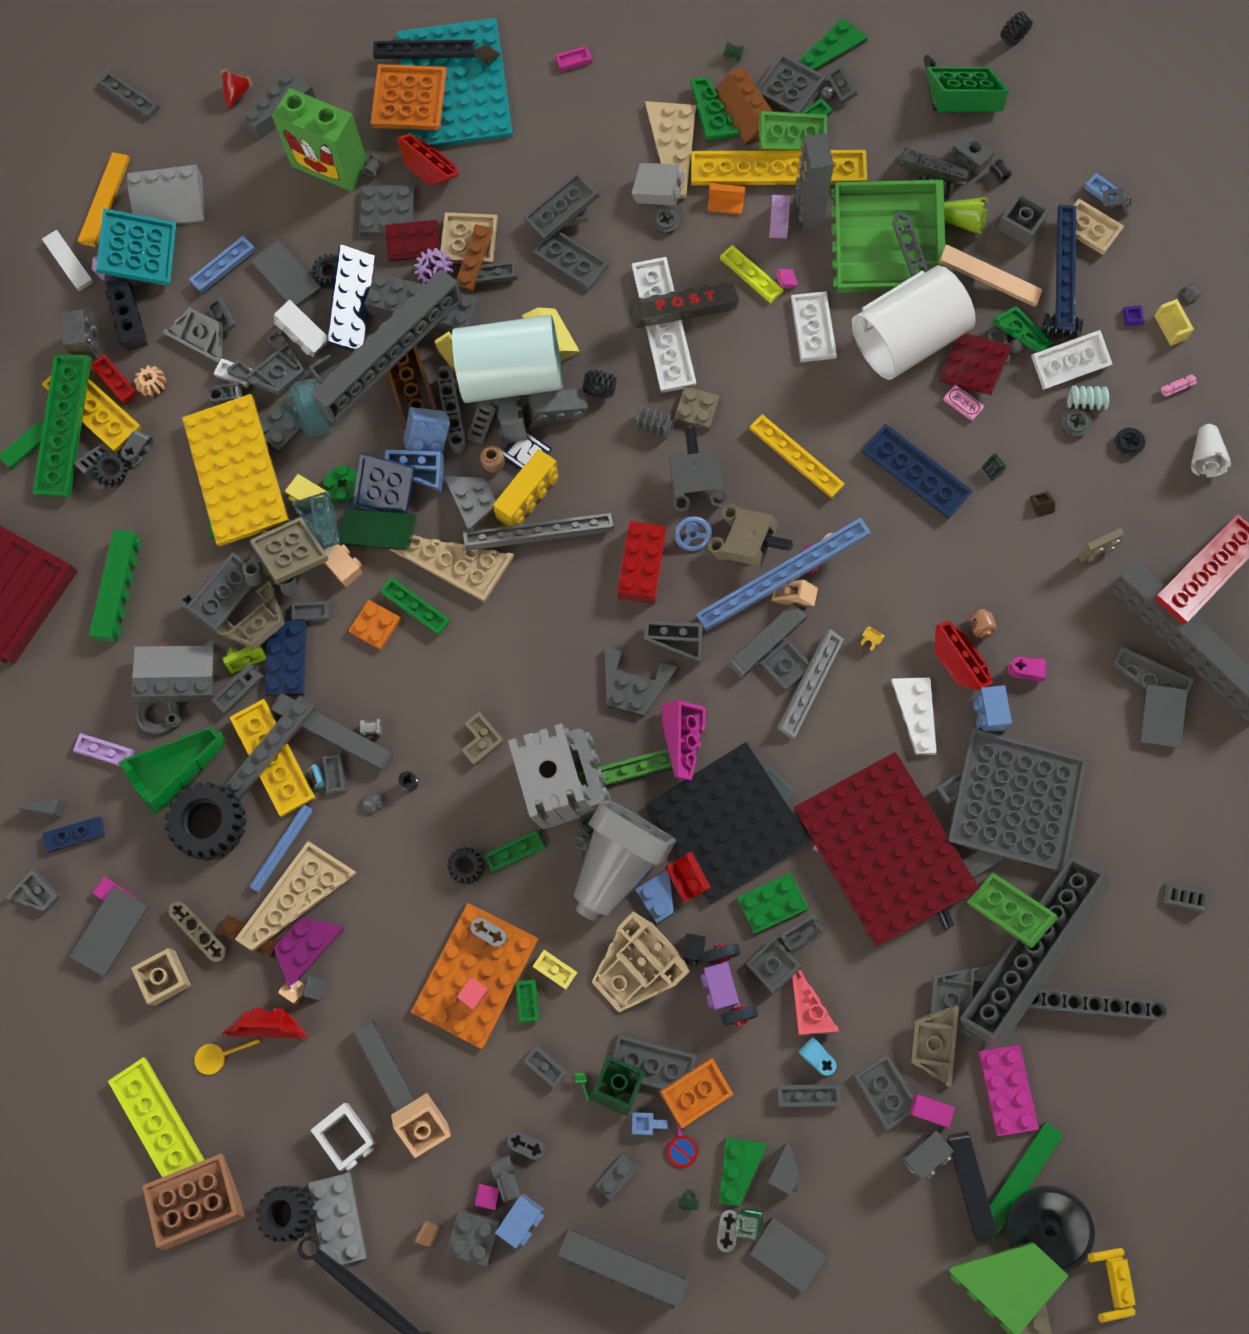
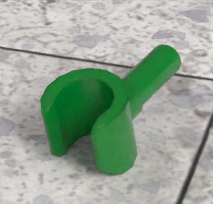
(581, 1078)

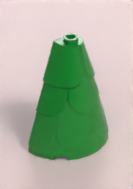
(171, 766)

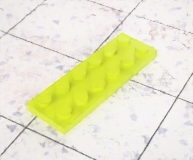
(155, 1118)

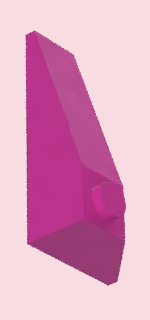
(682, 730)

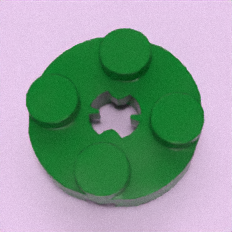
(337, 475)

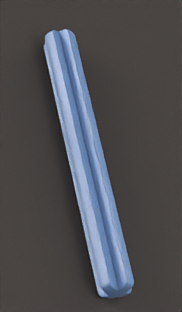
(281, 847)

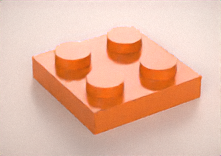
(374, 625)

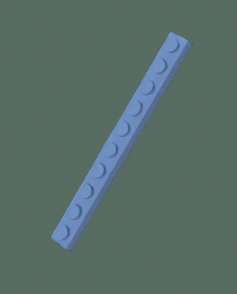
(783, 574)

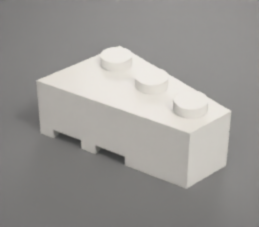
(300, 328)

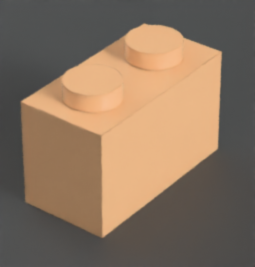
(342, 564)

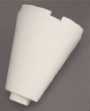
(1210, 453)

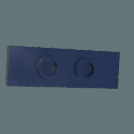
(73, 834)

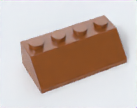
(742, 103)

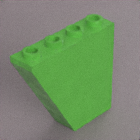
(1011, 1283)

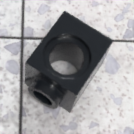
(693, 949)

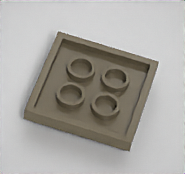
(289, 550)

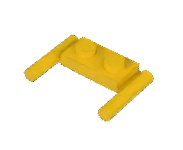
(1119, 1282)

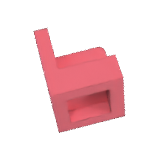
(473, 993)

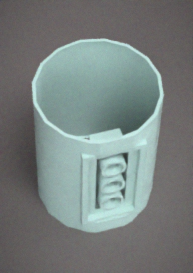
(507, 358)

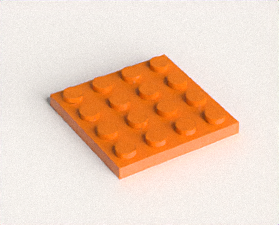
(408, 97)

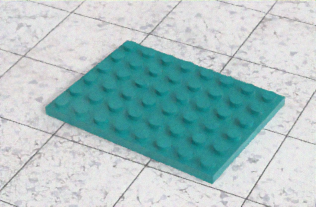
(474, 92)

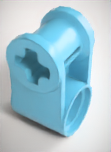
(814, 1054)

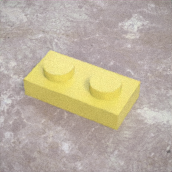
(555, 969)

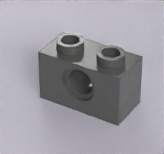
(963, 150)

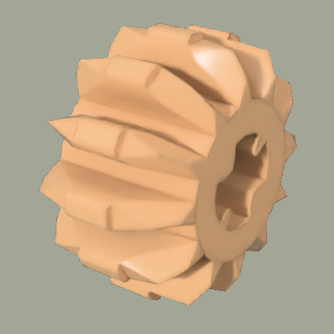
(150, 381)

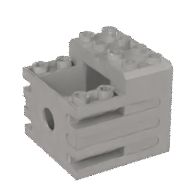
(562, 796)

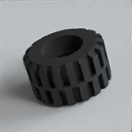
(271, 1208)

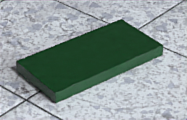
(377, 529)

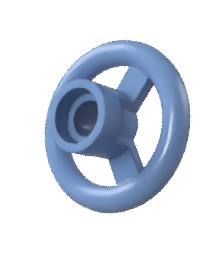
(690, 526)

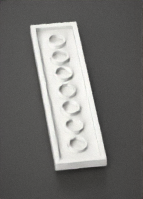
(667, 339)

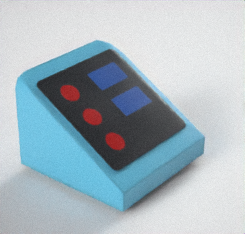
(315, 777)

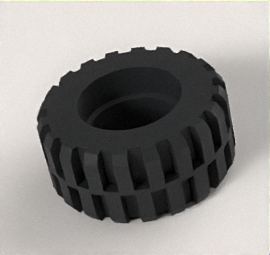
(183, 811)

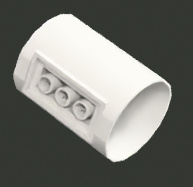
(913, 321)

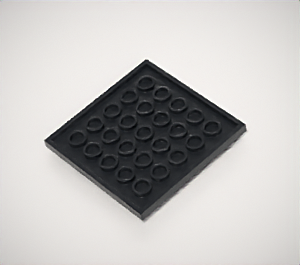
(729, 821)

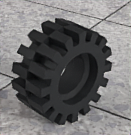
(1016, 28)
(320, 266)
(599, 384)
(109, 459)
(477, 868)

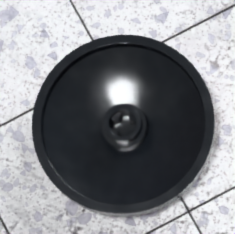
(1054, 1223)

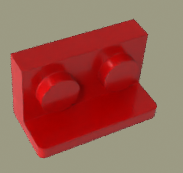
(687, 877)

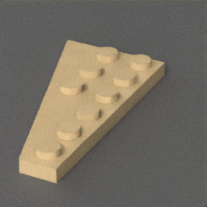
(673, 134)
(301, 887)

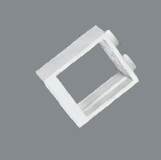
(332, 1119)

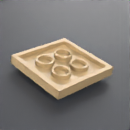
(458, 232)

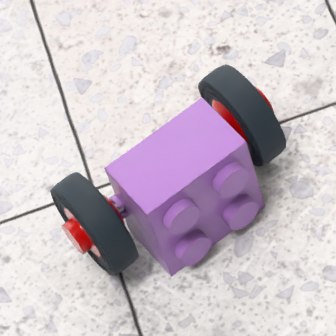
(721, 986)

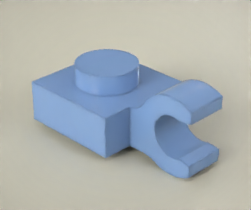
(644, 1123)

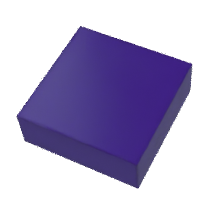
(1133, 315)

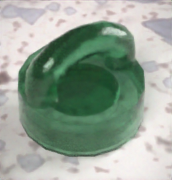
(688, 1204)

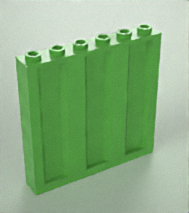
(865, 241)

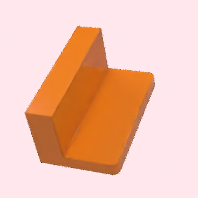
(726, 199)

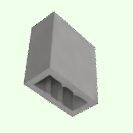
(658, 184)

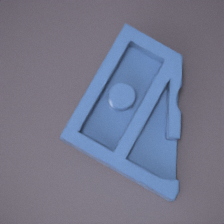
(657, 896)

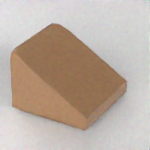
(427, 1234)

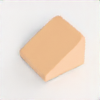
(294, 994)

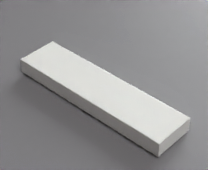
(67, 260)

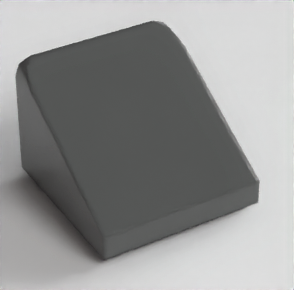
(314, 988)

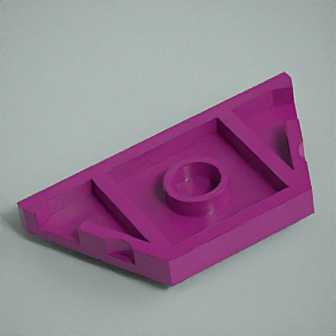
(304, 946)

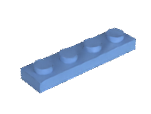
(222, 264)

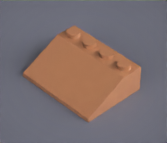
(192, 1202)

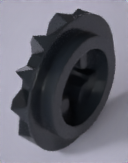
(1138, 441)

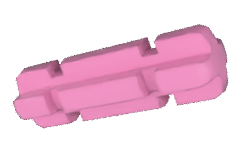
(1178, 385)

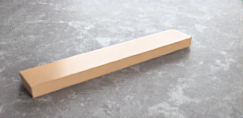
(990, 275)

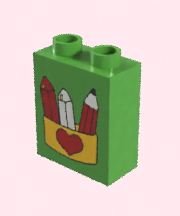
(320, 139)

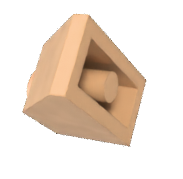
(796, 592)

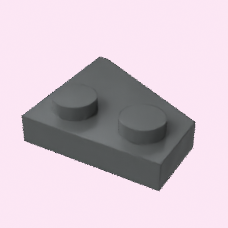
(34, 892)

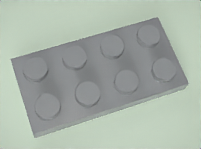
(338, 1218)

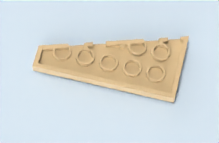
(469, 570)

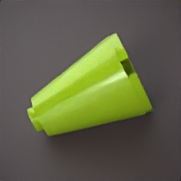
(966, 214)

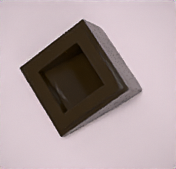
(486, 54)
(1043, 504)

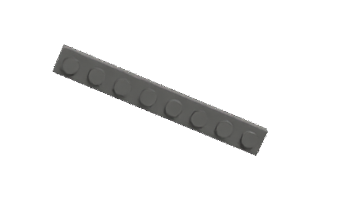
(538, 531)

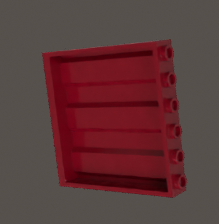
(28, 591)

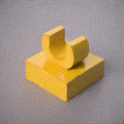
(873, 636)

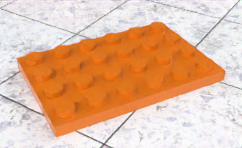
(472, 957)

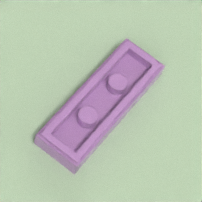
(101, 749)

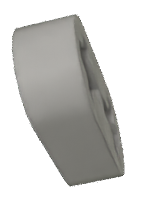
(486, 936)
(722, 1231)

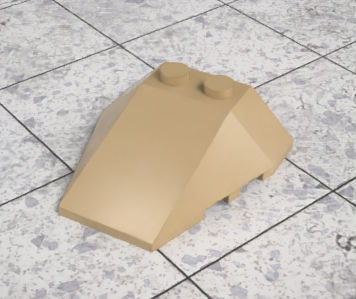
(638, 964)

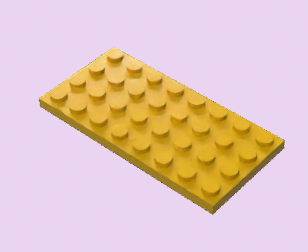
(235, 470)

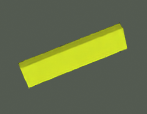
(751, 274)

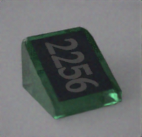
(994, 467)

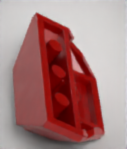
(426, 160)
(961, 657)
(266, 1025)

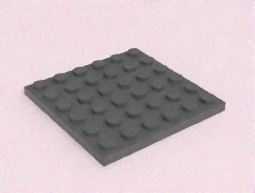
(1017, 800)

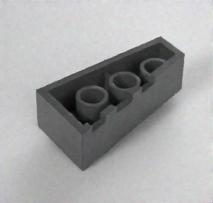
(259, 118)

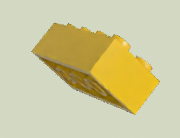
(526, 489)

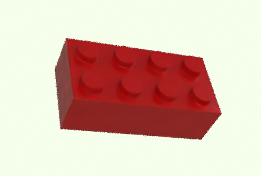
(642, 562)

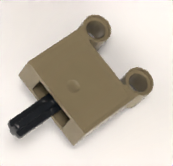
(749, 537)

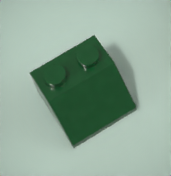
(617, 1085)

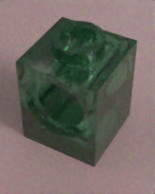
(749, 1223)

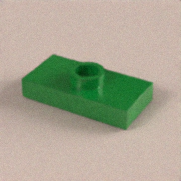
(527, 1001)

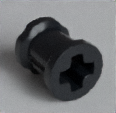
(1000, 171)
(408, 775)

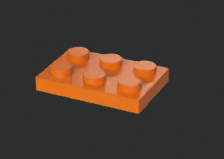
(696, 1092)

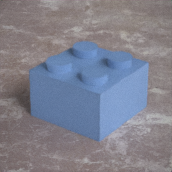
(426, 430)
(992, 709)
(519, 1221)

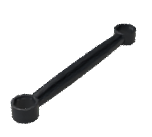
(359, 1289)

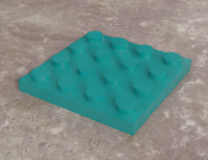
(136, 247)

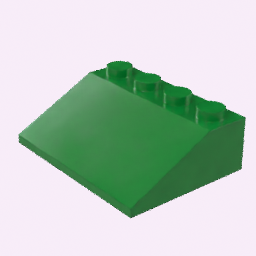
(966, 89)

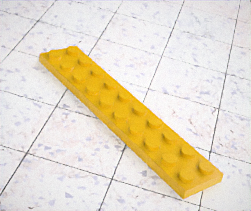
(769, 167)

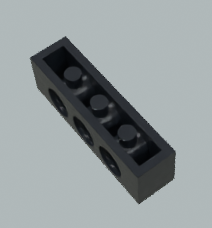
(136, 336)

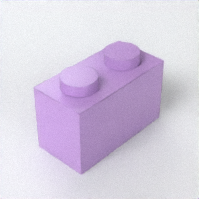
(779, 216)

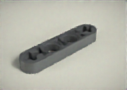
(913, 245)

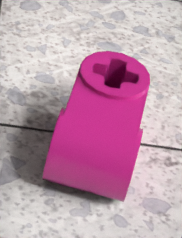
(1031, 668)

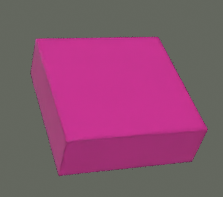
(786, 278)
(487, 1196)

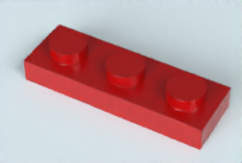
(114, 379)

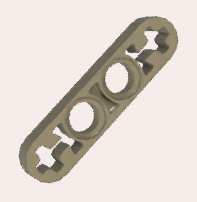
(200, 929)

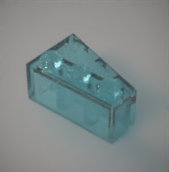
(312, 420)
(320, 518)

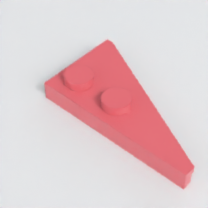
(810, 1013)

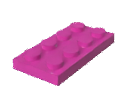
(1008, 1090)

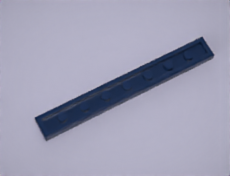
(1065, 268)

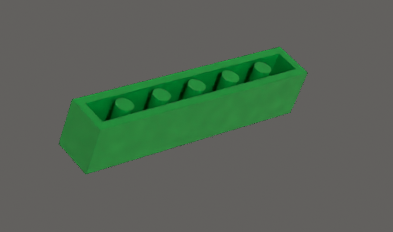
(115, 586)

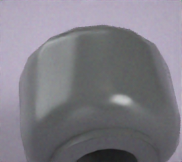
(1190, 293)
(372, 802)

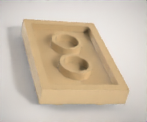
(1095, 227)

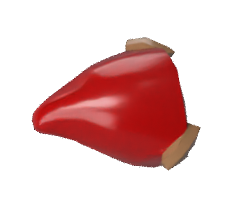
(234, 86)

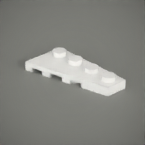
(916, 705)

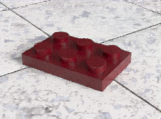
(411, 238)

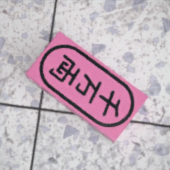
(963, 403)

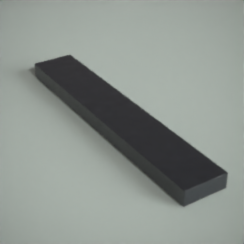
(424, 49)

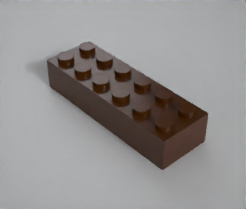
(410, 385)

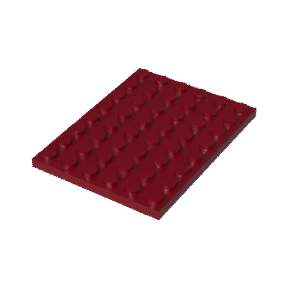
(886, 849)

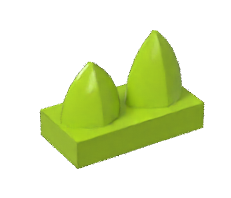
(238, 659)

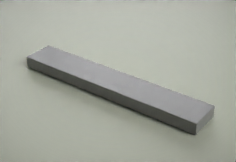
(810, 684)

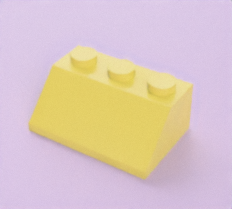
(566, 344)

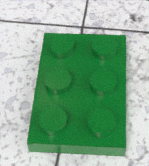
(772, 903)

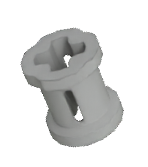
(371, 727)

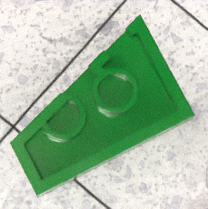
(1022, 328)
(739, 1166)

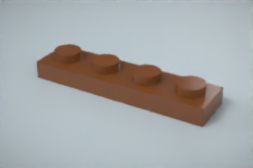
(474, 257)

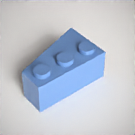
(427, 464)

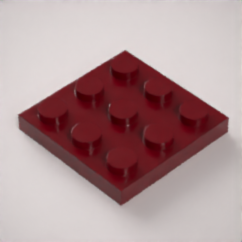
(975, 363)

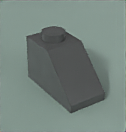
(785, 1172)

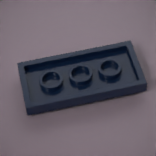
(286, 660)

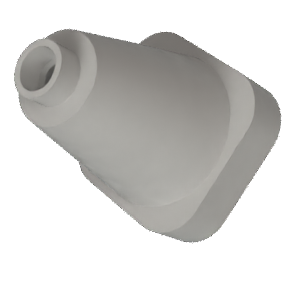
(617, 858)

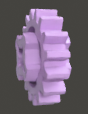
(427, 264)

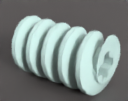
(1088, 396)

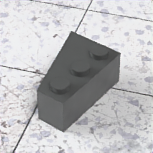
(554, 407)
(511, 419)
(676, 637)

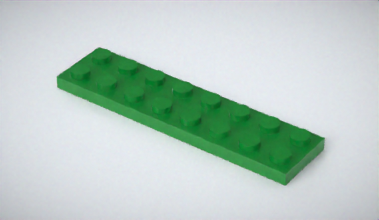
(62, 425)

